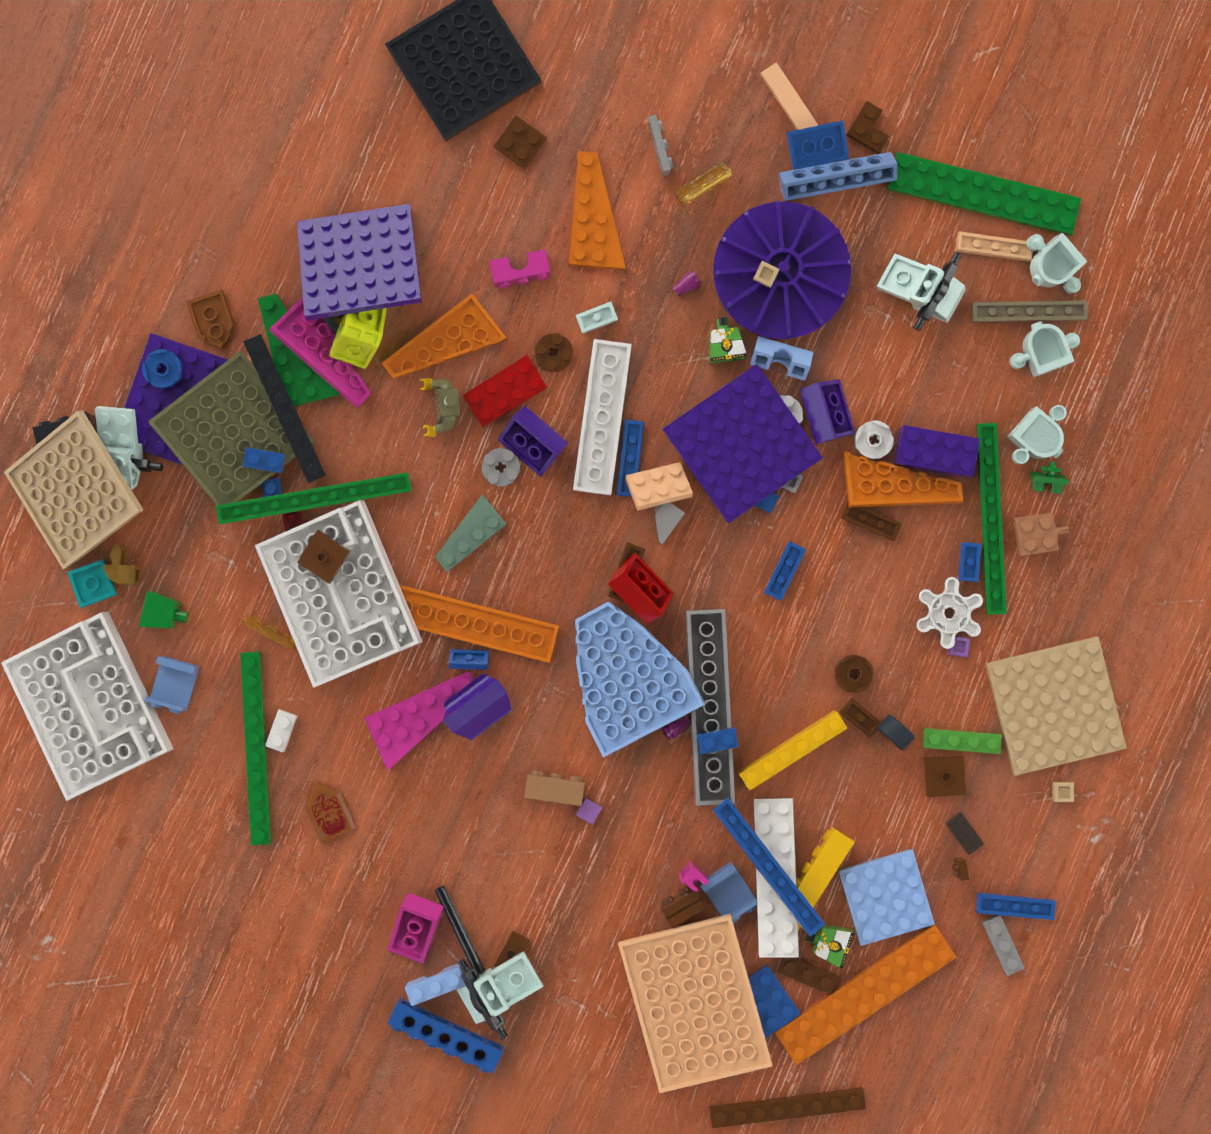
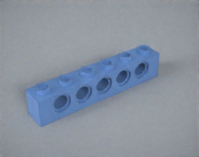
(838, 176)

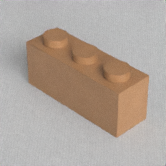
(554, 788)

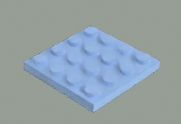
(886, 897)

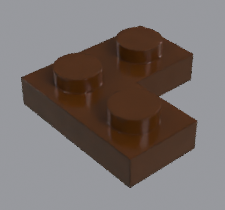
(863, 130)

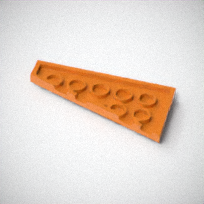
(593, 226)
(454, 334)
(887, 484)

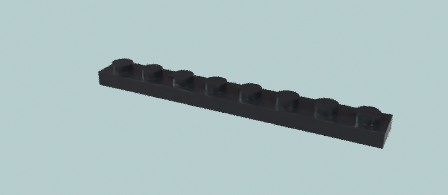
(284, 408)

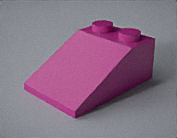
(415, 927)

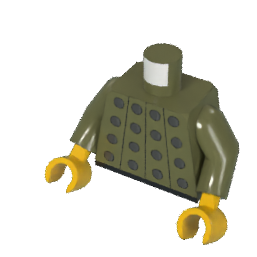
(446, 405)

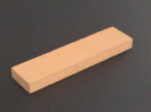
(787, 97)
(993, 246)

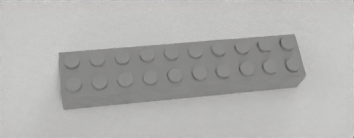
(709, 671)

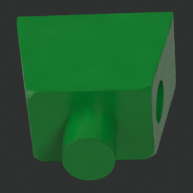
(161, 611)

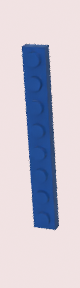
(768, 867)

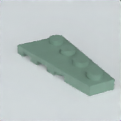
(472, 532)

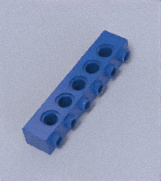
(456, 1032)

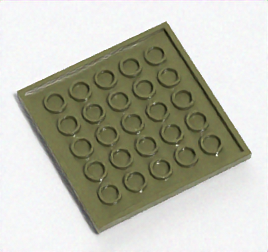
(217, 423)

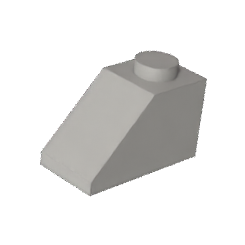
(666, 520)

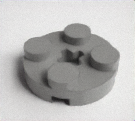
(491, 462)

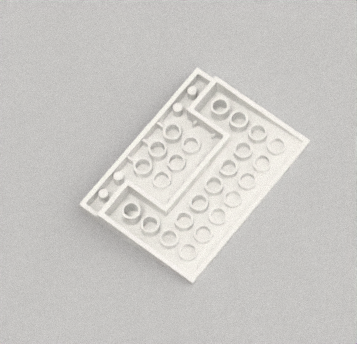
(355, 616)
(87, 705)

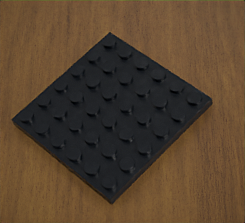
(463, 64)

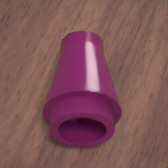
(687, 283)
(676, 727)

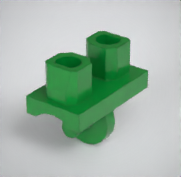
(1057, 481)

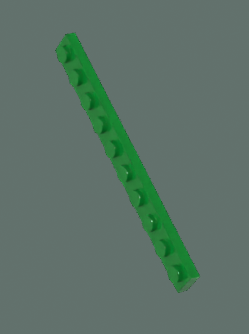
(313, 498)
(991, 519)
(255, 748)

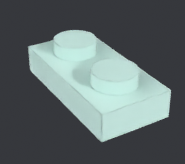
(596, 317)

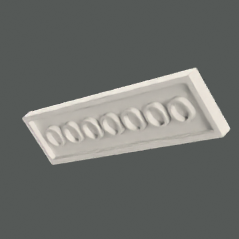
(602, 417)
(775, 923)

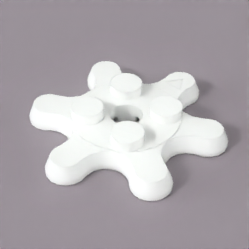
(962, 610)

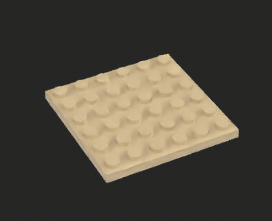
(73, 490)
(1055, 705)

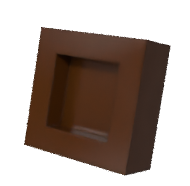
(960, 869)

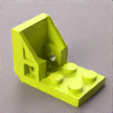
(359, 337)

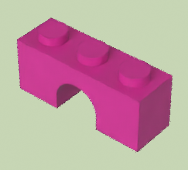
(504, 274)

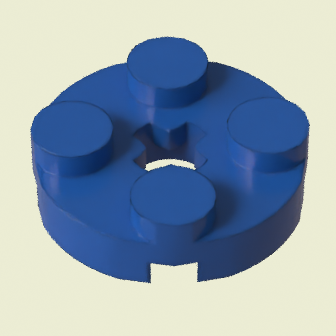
(153, 363)

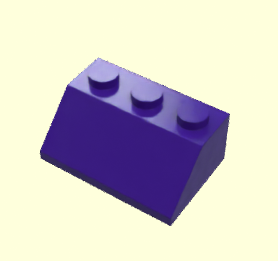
(827, 411)
(532, 440)

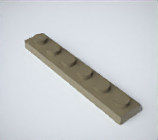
(1029, 311)

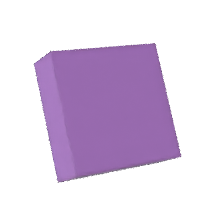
(960, 647)
(589, 811)

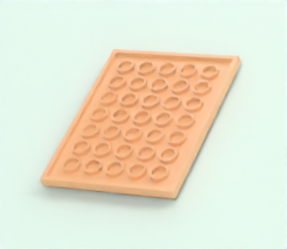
(695, 1003)

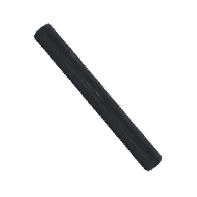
(459, 929)

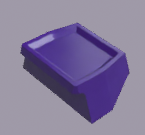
(476, 707)

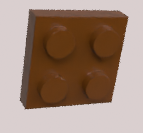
(520, 142)

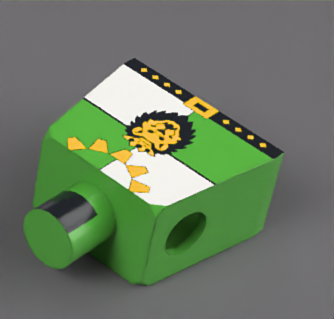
(725, 344)
(831, 943)

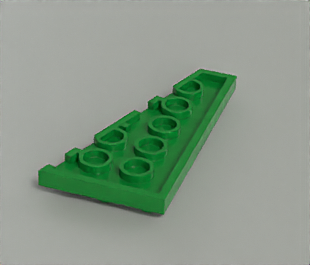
(299, 379)

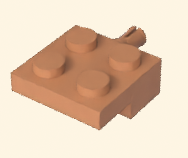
(1037, 534)

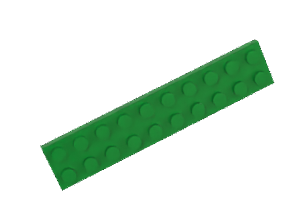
(985, 194)

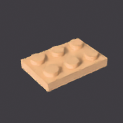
(658, 486)

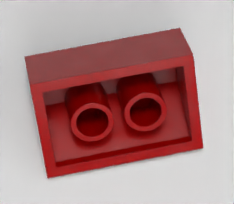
(641, 589)

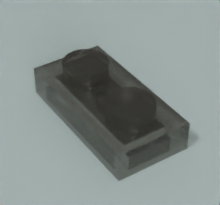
(964, 833)

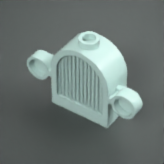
(1055, 262)
(1045, 349)
(1038, 435)

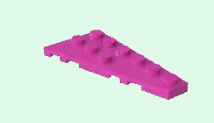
(312, 343)
(409, 721)

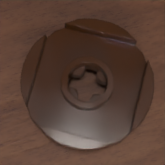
(551, 363)
(864, 676)

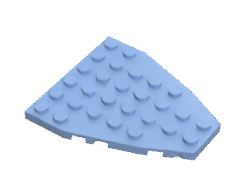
(628, 679)

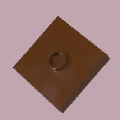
(324, 556)
(945, 776)

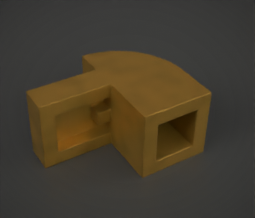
(119, 571)

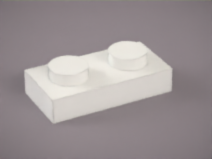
(281, 730)

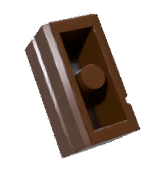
(682, 907)

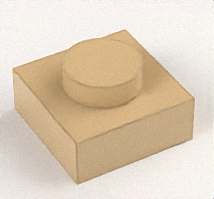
(766, 274)
(1063, 791)

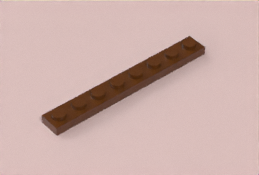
(787, 1107)

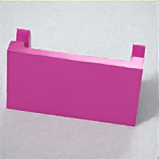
(691, 875)

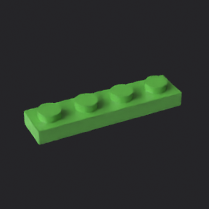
(961, 741)

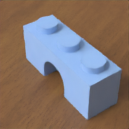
(794, 358)
(433, 986)

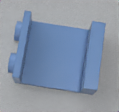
(173, 684)
(729, 892)

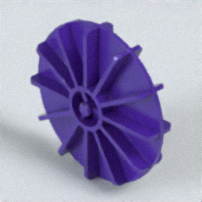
(810, 263)

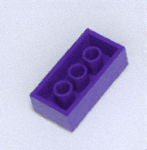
(936, 451)

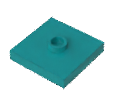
(91, 584)

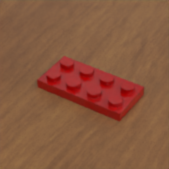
(505, 391)

